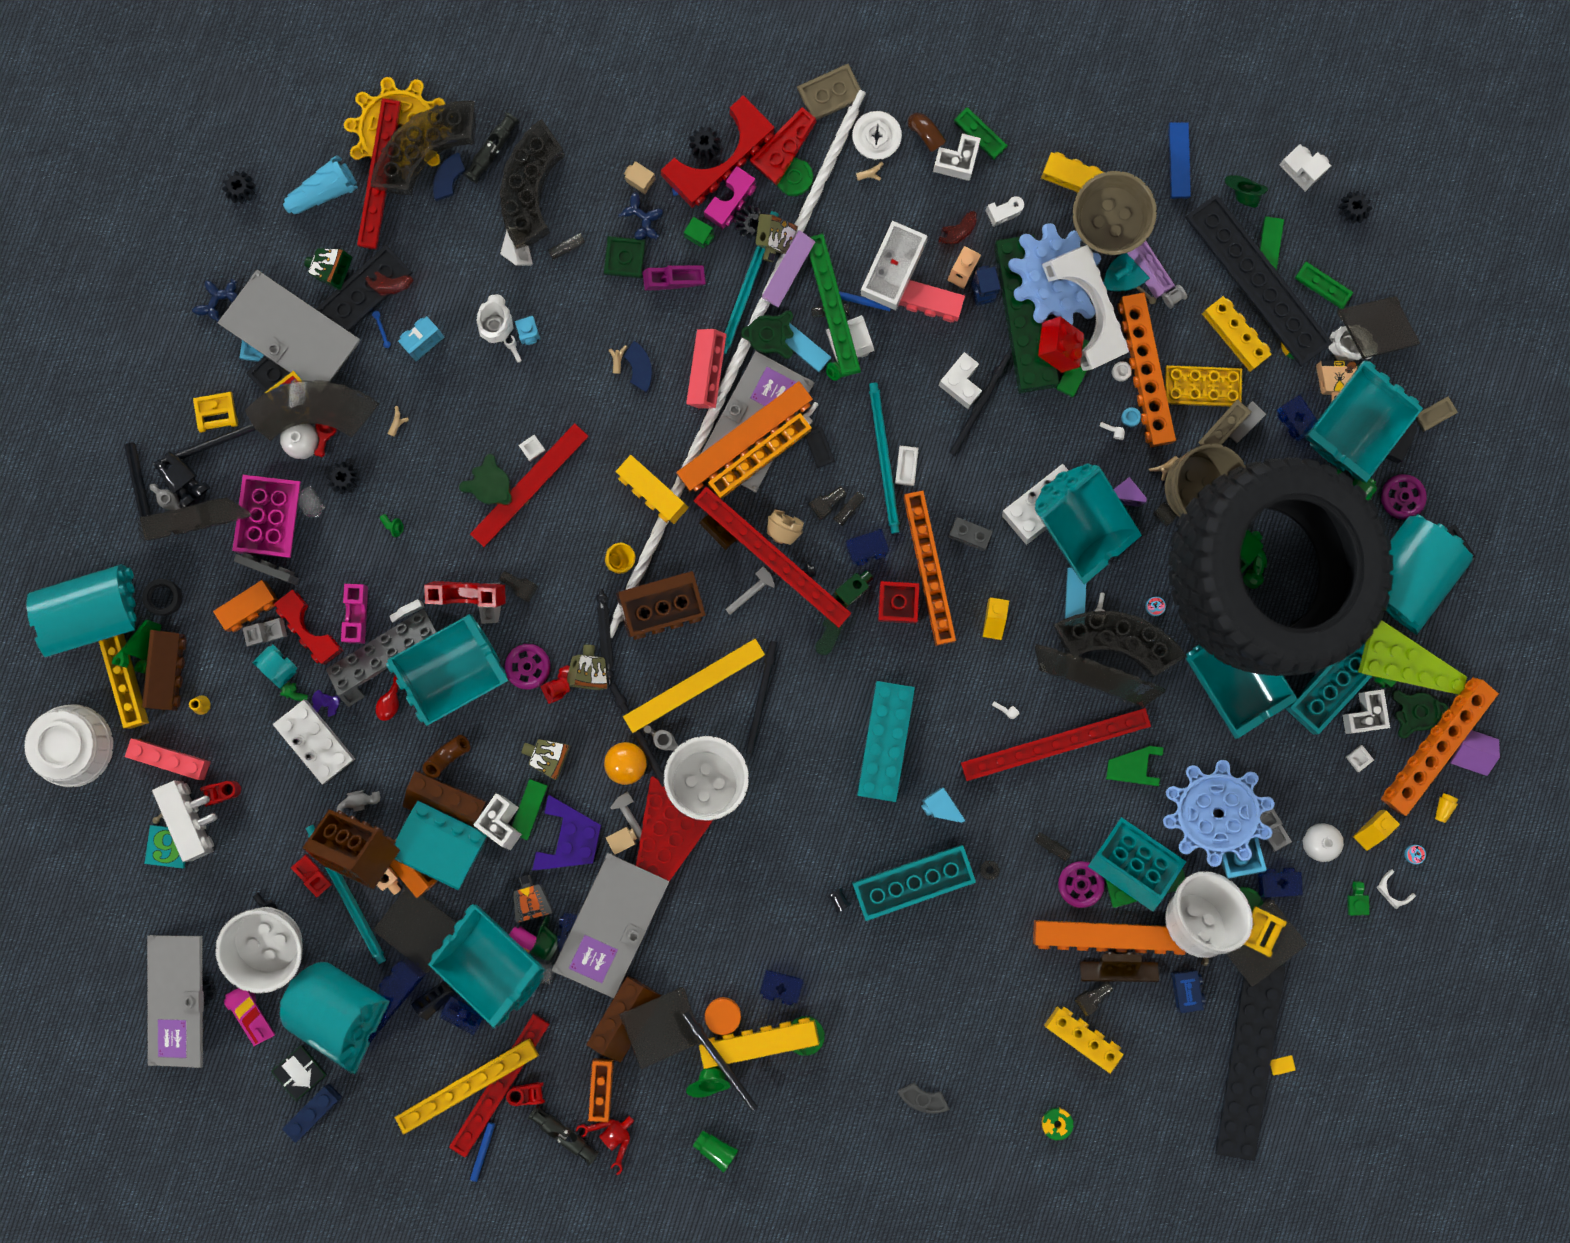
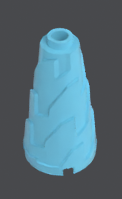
(327, 183)

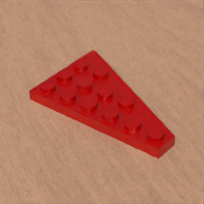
(666, 834)

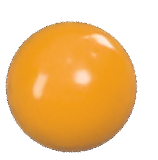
(625, 763)

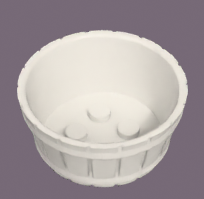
(69, 745)
(706, 778)
(1208, 915)
(259, 949)

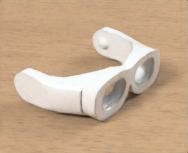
(1382, 887)

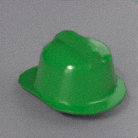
(709, 1082)

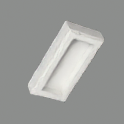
(906, 465)

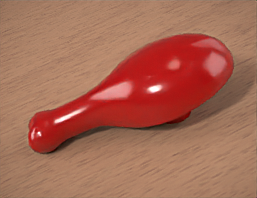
(324, 433)
(388, 703)

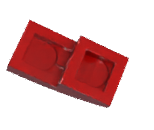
(311, 875)

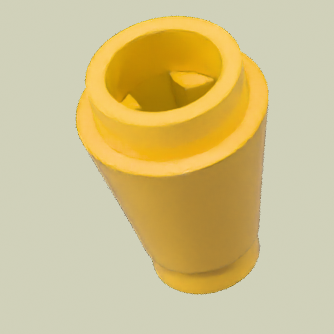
(203, 707)
(1445, 807)

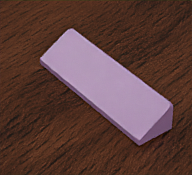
(788, 269)
(1159, 280)

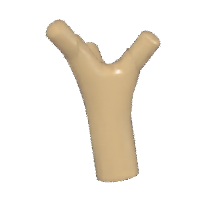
(870, 173)
(617, 357)
(396, 422)
(1164, 468)

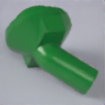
(833, 371)
(395, 527)
(289, 691)

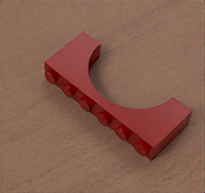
(695, 183)

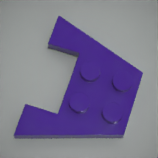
(576, 840)

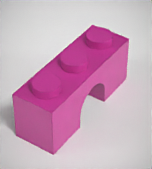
(722, 212)
(356, 612)

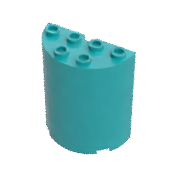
(1363, 422)
(1085, 519)
(1425, 570)
(82, 610)
(447, 669)
(1238, 695)
(487, 967)
(332, 1013)

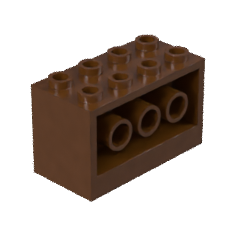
(664, 592)
(352, 848)

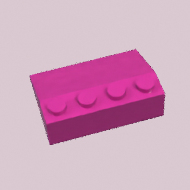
(272, 518)

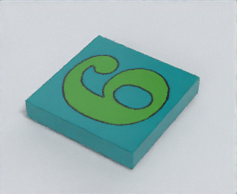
(162, 849)

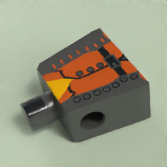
(531, 900)

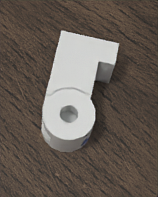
(1005, 211)

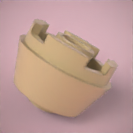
(783, 527)

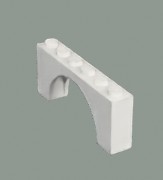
(1107, 338)

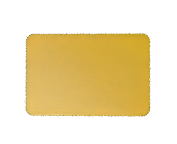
(1282, 1065)

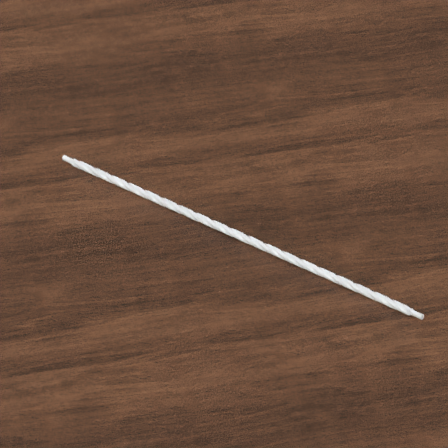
(742, 350)

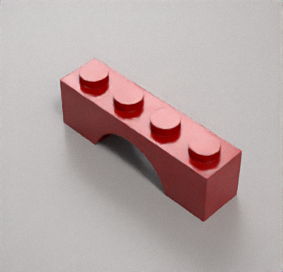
(459, 592)
(293, 609)

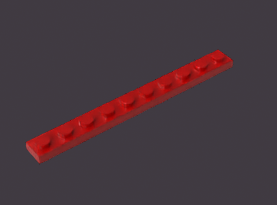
(772, 557)
(1055, 744)

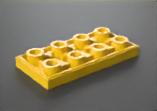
(1203, 385)

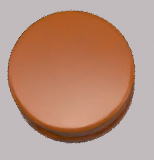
(723, 1016)

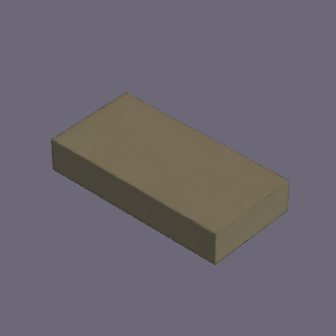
(1436, 413)

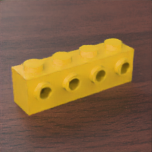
(1237, 333)
(652, 489)
(1084, 1040)

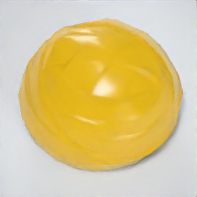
(620, 558)

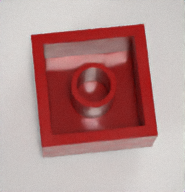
(1061, 344)
(898, 602)

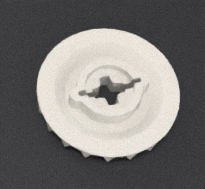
(888, 129)

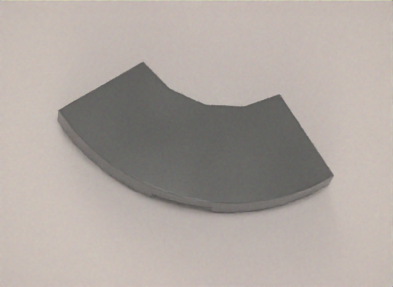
(923, 1101)

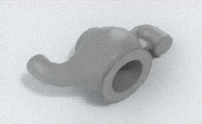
(166, 498)
(662, 738)
(357, 800)

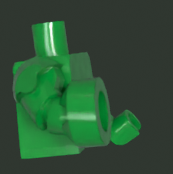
(1252, 551)

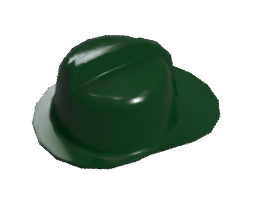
(1246, 190)
(546, 942)

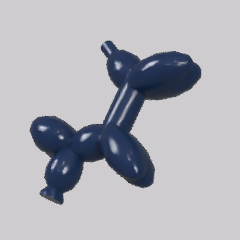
(646, 217)
(216, 295)

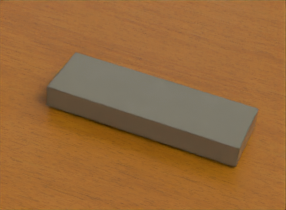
(1226, 424)

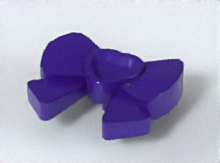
(322, 699)

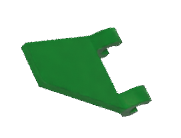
(137, 647)
(1133, 767)

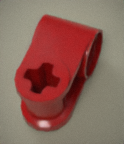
(555, 689)
(218, 792)
(527, 1094)

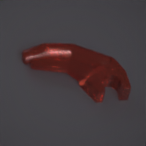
(960, 231)
(389, 286)

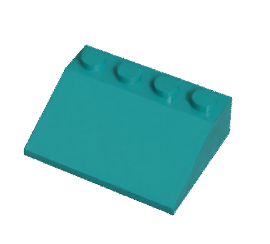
(438, 845)
(1137, 864)

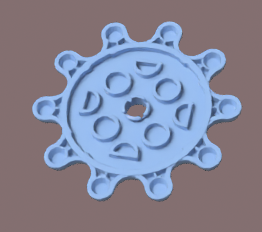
(1052, 297)
(1222, 792)

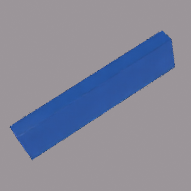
(1179, 160)

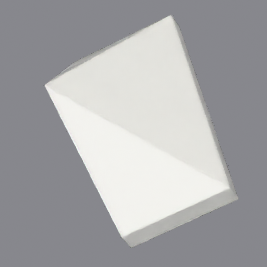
(516, 256)

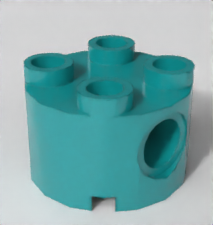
(275, 667)

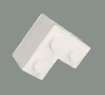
(958, 163)
(1304, 168)
(957, 382)
(1372, 714)
(495, 822)

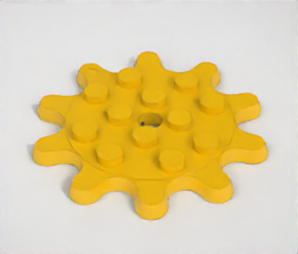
(367, 123)

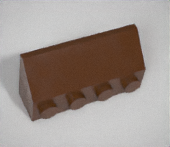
(164, 670)
(443, 798)
(610, 1034)

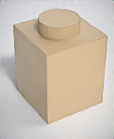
(639, 177)
(622, 840)

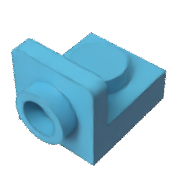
(527, 330)

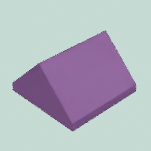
(1130, 494)
(1477, 753)

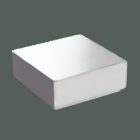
(532, 448)
(1359, 758)

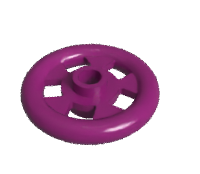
(1393, 484)
(544, 666)
(1065, 890)

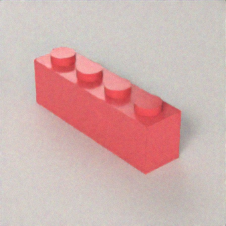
(932, 301)
(706, 368)
(167, 759)

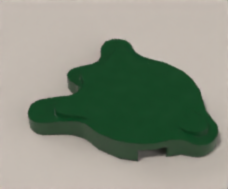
(769, 333)
(490, 483)
(1417, 712)

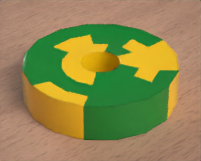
(1051, 1117)

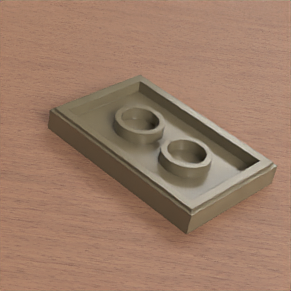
(829, 92)

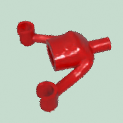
(613, 1136)

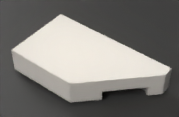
(407, 610)

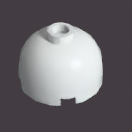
(299, 441)
(1323, 842)

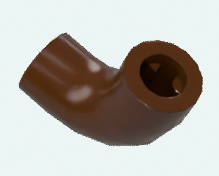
(926, 130)
(445, 755)

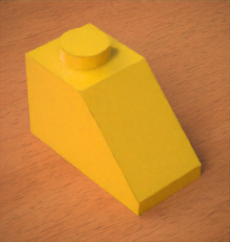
(995, 618)
(1376, 829)

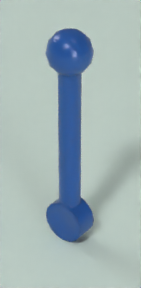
(376, 315)

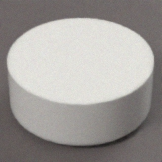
(1121, 371)

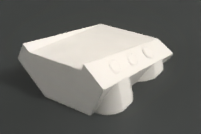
(860, 337)

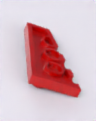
(781, 149)

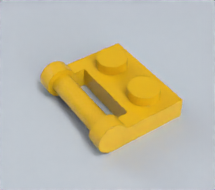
(215, 405)
(1261, 921)

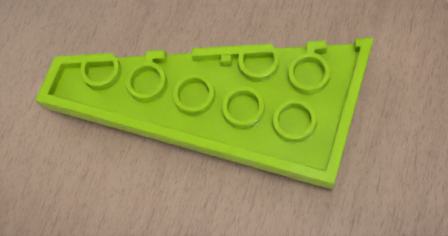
(1400, 659)

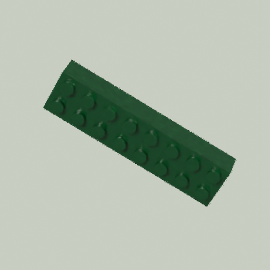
(1024, 332)

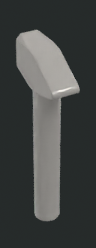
(765, 579)
(622, 802)

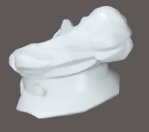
(494, 319)
(1344, 346)

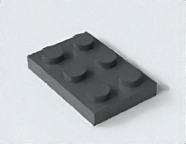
(267, 568)

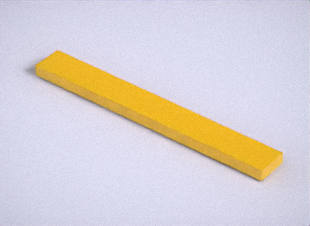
(693, 686)
(466, 1086)

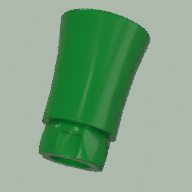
(715, 1150)

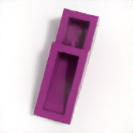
(673, 277)

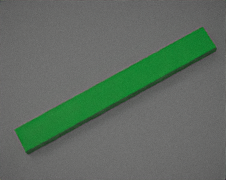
(833, 307)

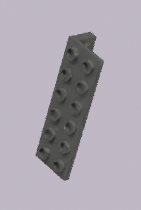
(372, 657)

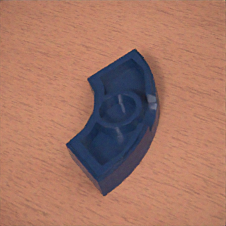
(446, 176)
(640, 366)

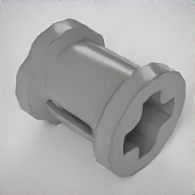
(1174, 296)

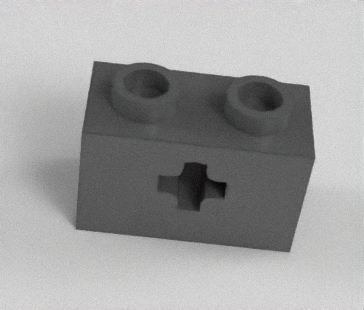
(970, 534)

